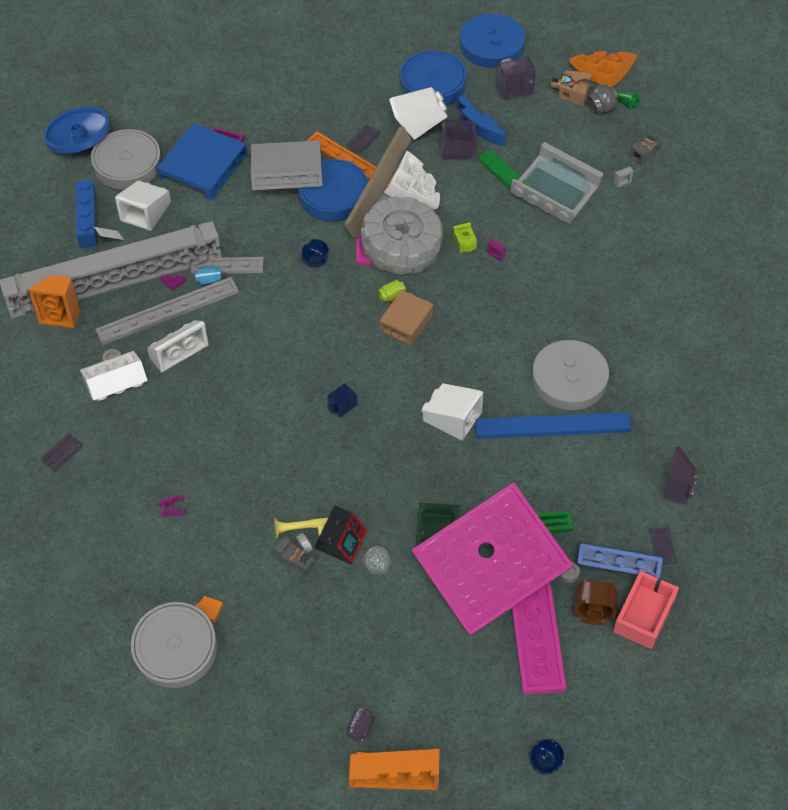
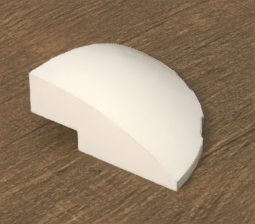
(413, 182)

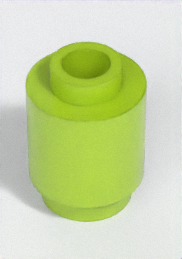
(390, 291)

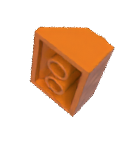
(55, 301)

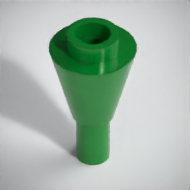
(629, 99)

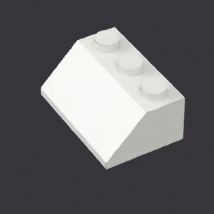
(178, 345)
(114, 375)

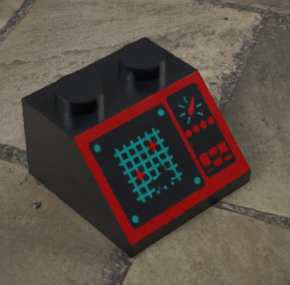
(341, 535)

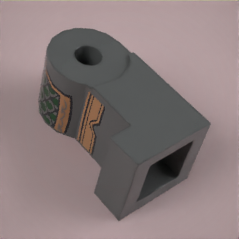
(646, 149)
(293, 556)

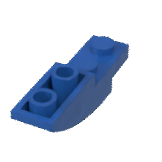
(485, 125)

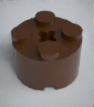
(595, 602)

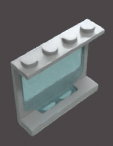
(557, 183)

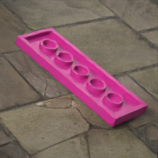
(538, 644)

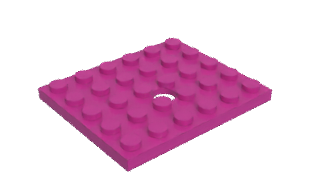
(486, 588)

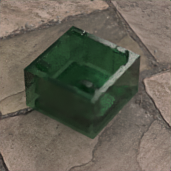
(434, 518)

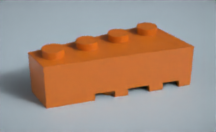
(395, 770)

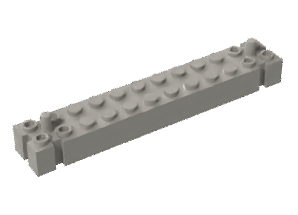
(119, 265)

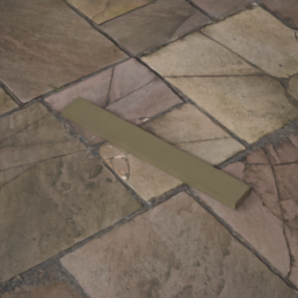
(378, 181)

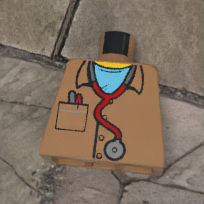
(573, 86)

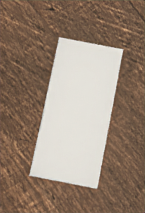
(109, 233)

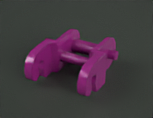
(172, 511)

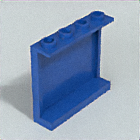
(203, 160)

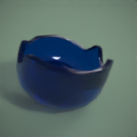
(315, 253)
(546, 756)

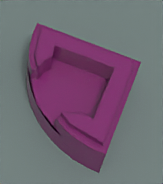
(173, 282)

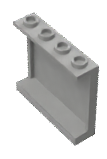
(286, 165)

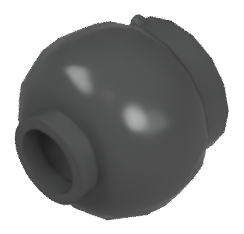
(603, 98)

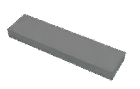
(233, 264)

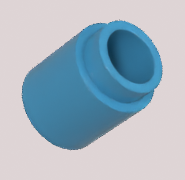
(208, 275)

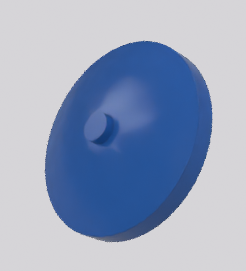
(76, 130)

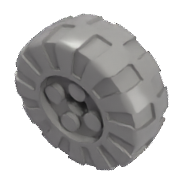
(401, 235)

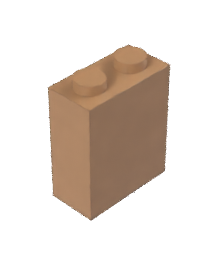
(406, 317)

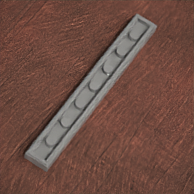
(166, 311)

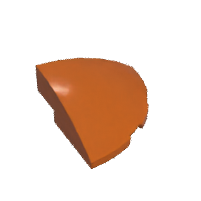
(605, 68)

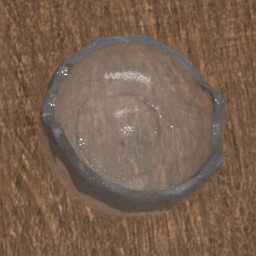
(377, 559)

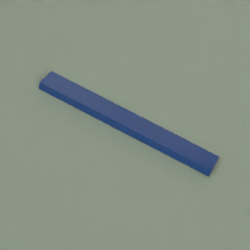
(552, 425)

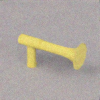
(281, 527)

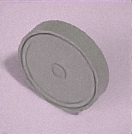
(126, 158)
(570, 374)
(174, 645)

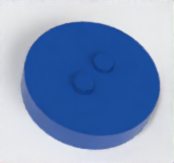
(491, 39)
(434, 70)
(339, 191)

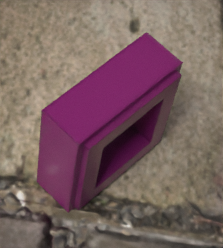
(496, 249)

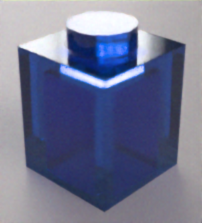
(342, 400)

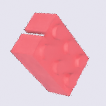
(645, 610)

